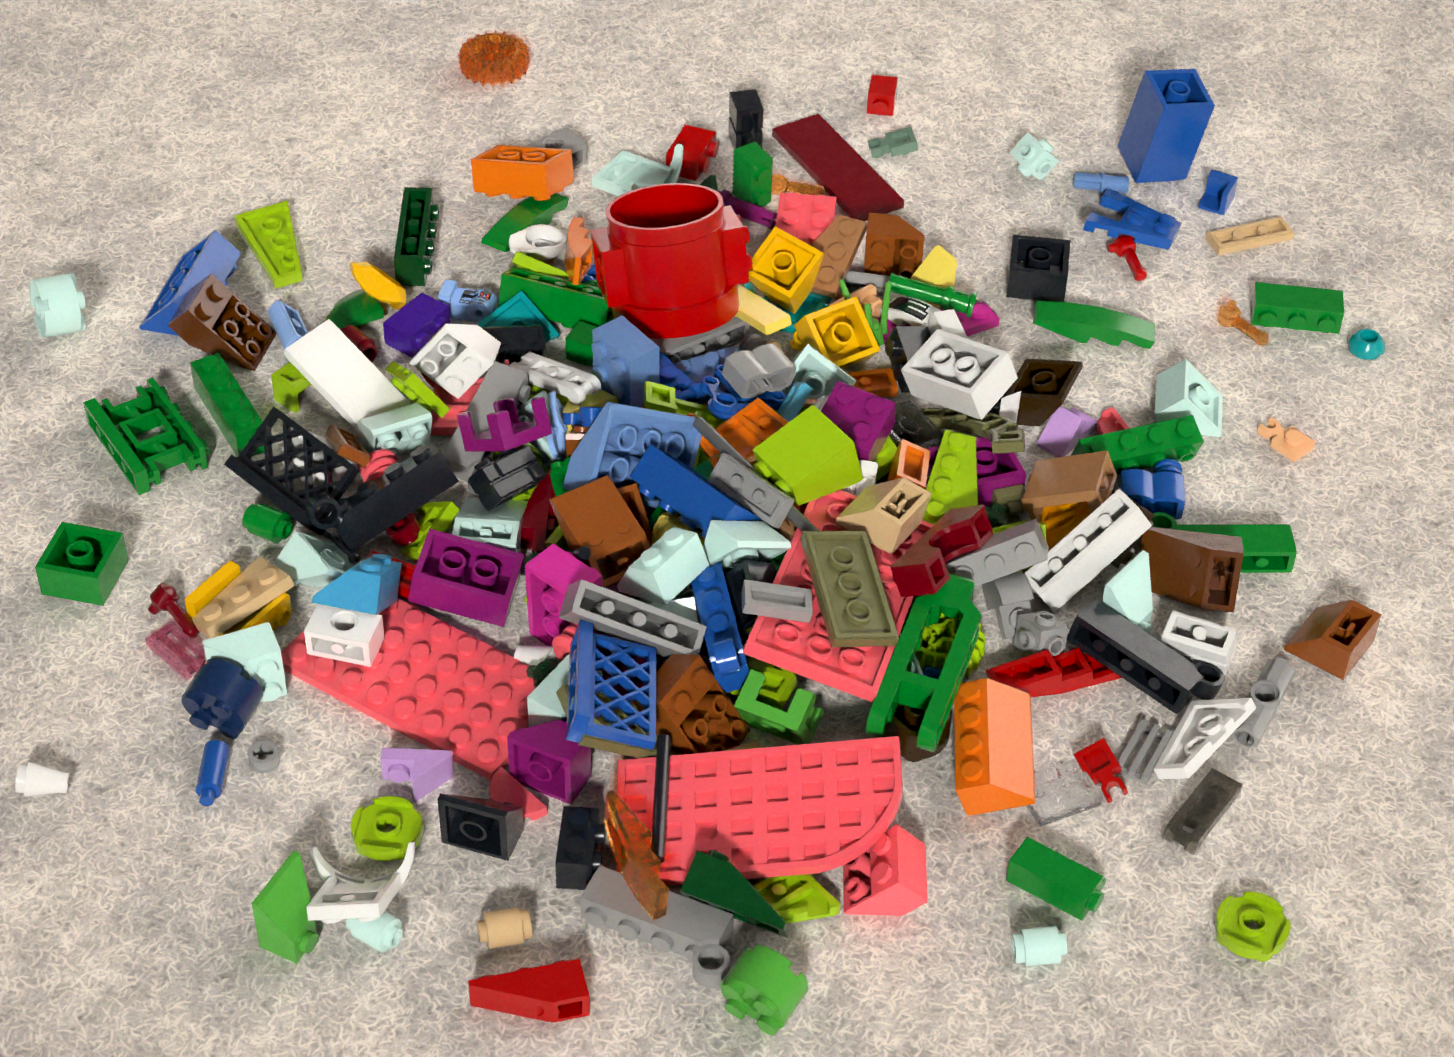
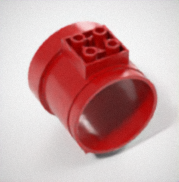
(672, 259)

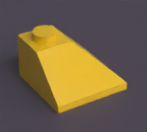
(785, 269)

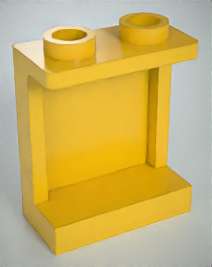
(275, 612)

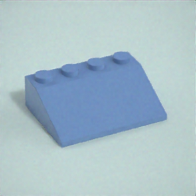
(620, 440)

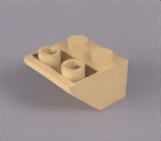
(886, 512)

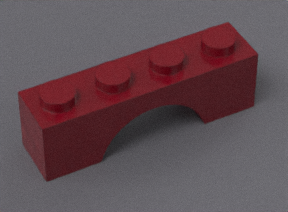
(923, 566)

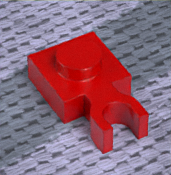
(1101, 767)

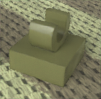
(1010, 498)

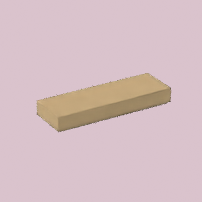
(1249, 235)

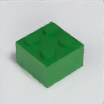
(82, 563)

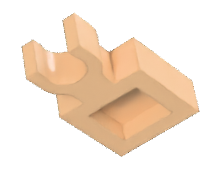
(1288, 442)

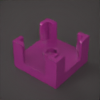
(504, 426)

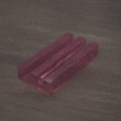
(184, 671)

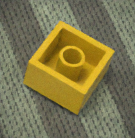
(839, 333)

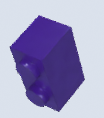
(415, 324)

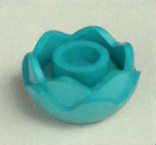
(1366, 344)

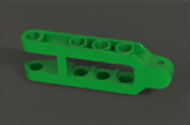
(920, 691)

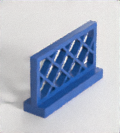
(585, 683)

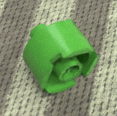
(763, 988)

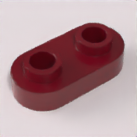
(404, 531)

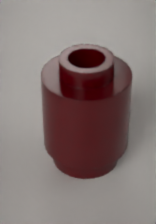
(361, 341)

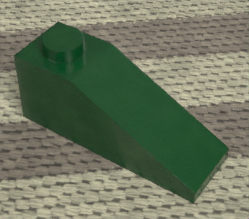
(722, 886)

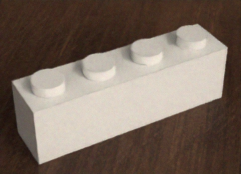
(1087, 550)

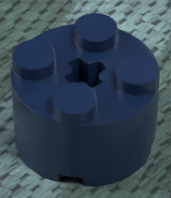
(221, 698)

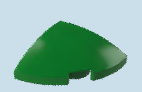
(355, 310)

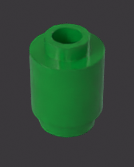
(267, 523)

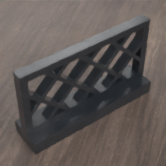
(273, 487)

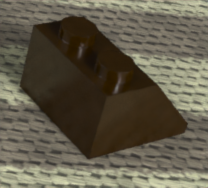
(1043, 388)

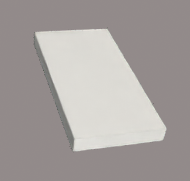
(343, 374)

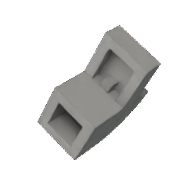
(1009, 598)

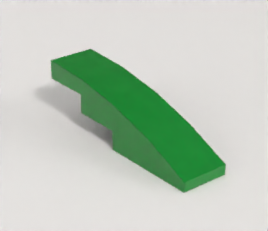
(524, 215)
(1086, 321)

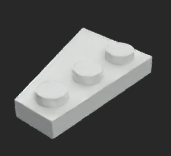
(1200, 734)

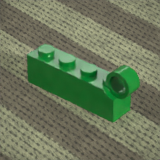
(1265, 546)

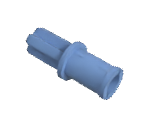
(1101, 182)

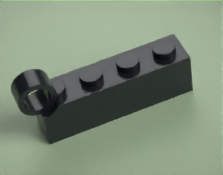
(387, 499)
(1142, 658)

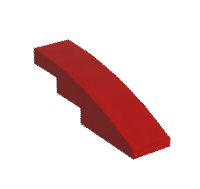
(1052, 675)

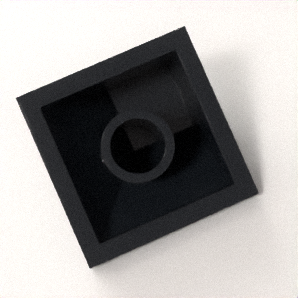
(480, 825)

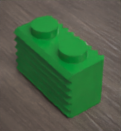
(752, 174)

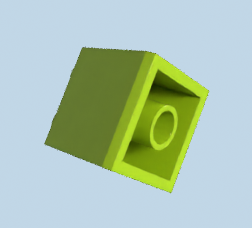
(808, 457)

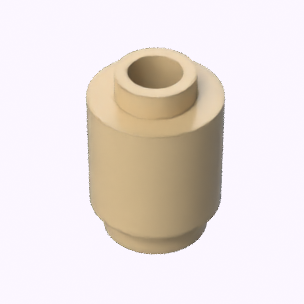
(504, 927)

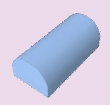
(286, 323)

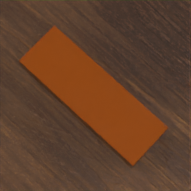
(347, 445)

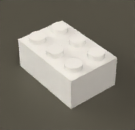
(959, 374)

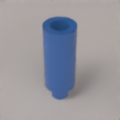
(212, 771)

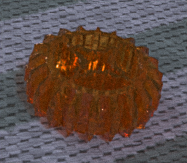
(494, 58)

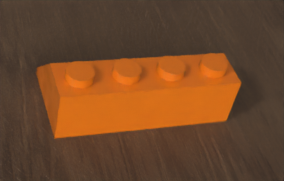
(993, 747)

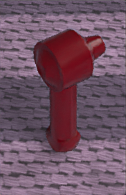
(165, 599)

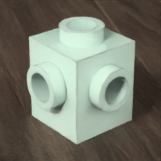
(1039, 159)

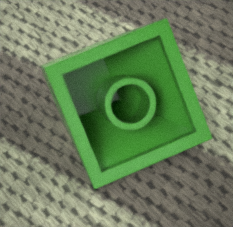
(282, 912)

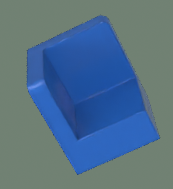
(1219, 192)

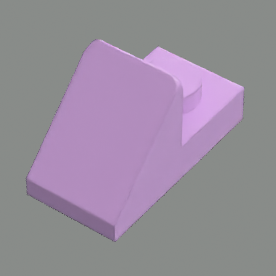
(1065, 430)
(423, 767)

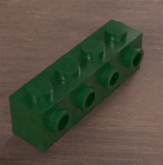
(414, 236)

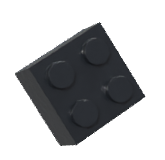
(1038, 268)

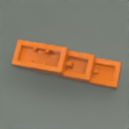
(578, 251)

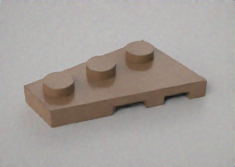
(839, 247)

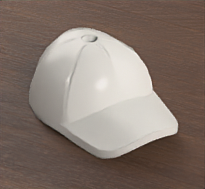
(538, 242)

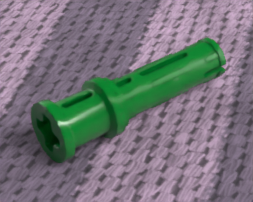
(945, 297)

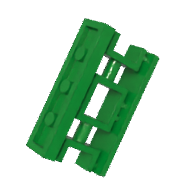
(158, 451)

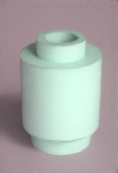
(379, 933)
(1039, 946)

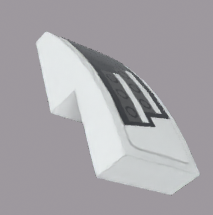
(911, 311)

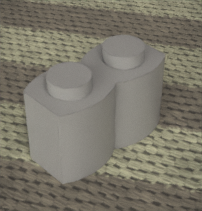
(758, 370)

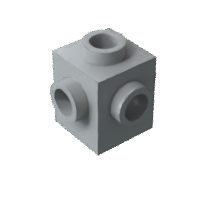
(1040, 632)

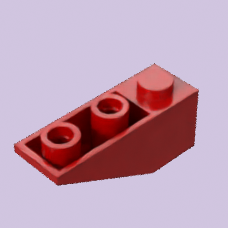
(541, 993)

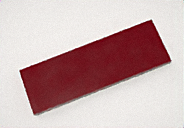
(837, 167)

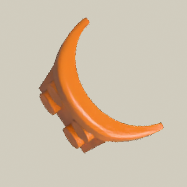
(746, 429)

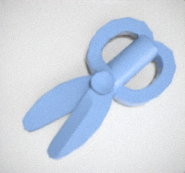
(557, 439)

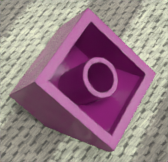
(549, 762)

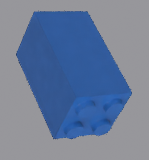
(1165, 125)

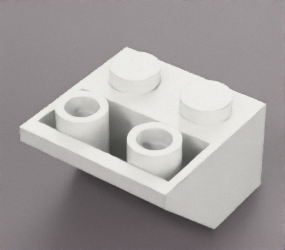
(457, 357)

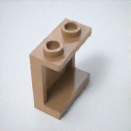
(1068, 481)

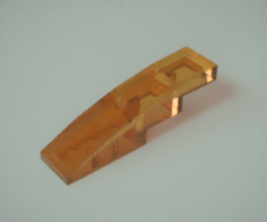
(632, 851)

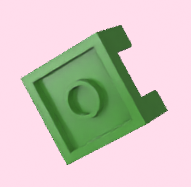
(794, 725)

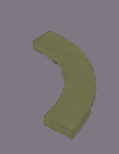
(997, 429)

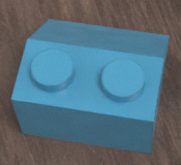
(365, 587)

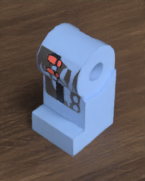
(467, 303)

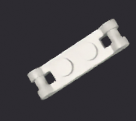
(558, 377)

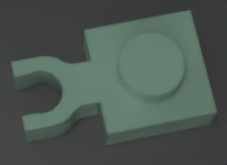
(896, 142)

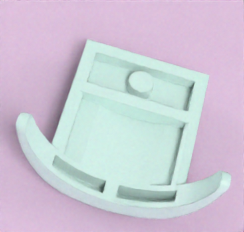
(632, 172)

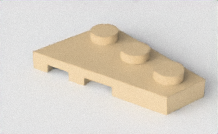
(243, 596)

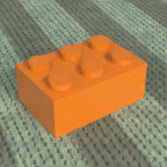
(522, 171)

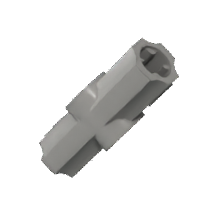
(1266, 695)

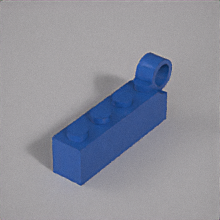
(722, 630)

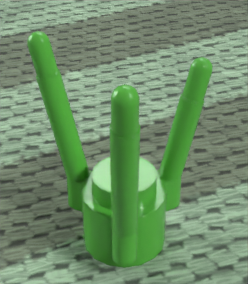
(877, 328)

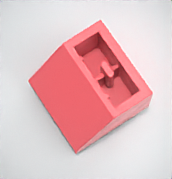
(887, 876)

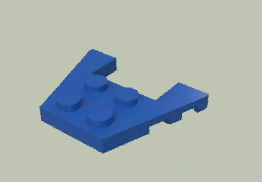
(1139, 221)

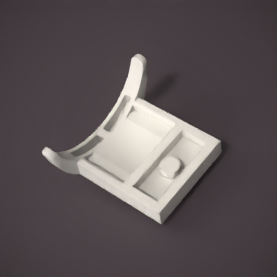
(353, 897)

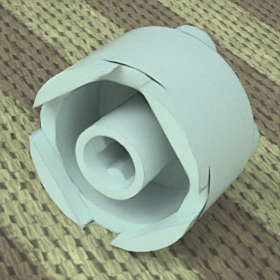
(57, 305)

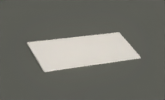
(1010, 406)

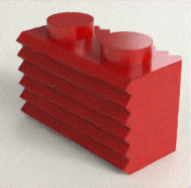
(698, 148)

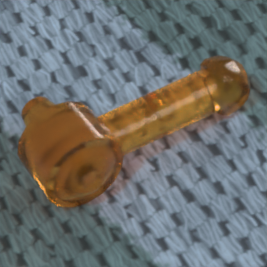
(781, 185)
(1229, 316)

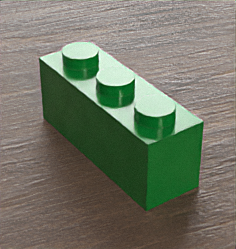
(1297, 307)

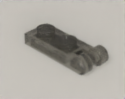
(1202, 810)

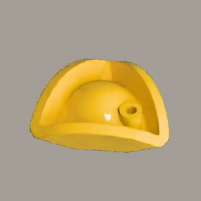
(378, 284)

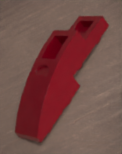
(539, 518)

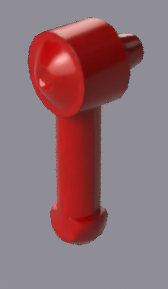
(1126, 247)

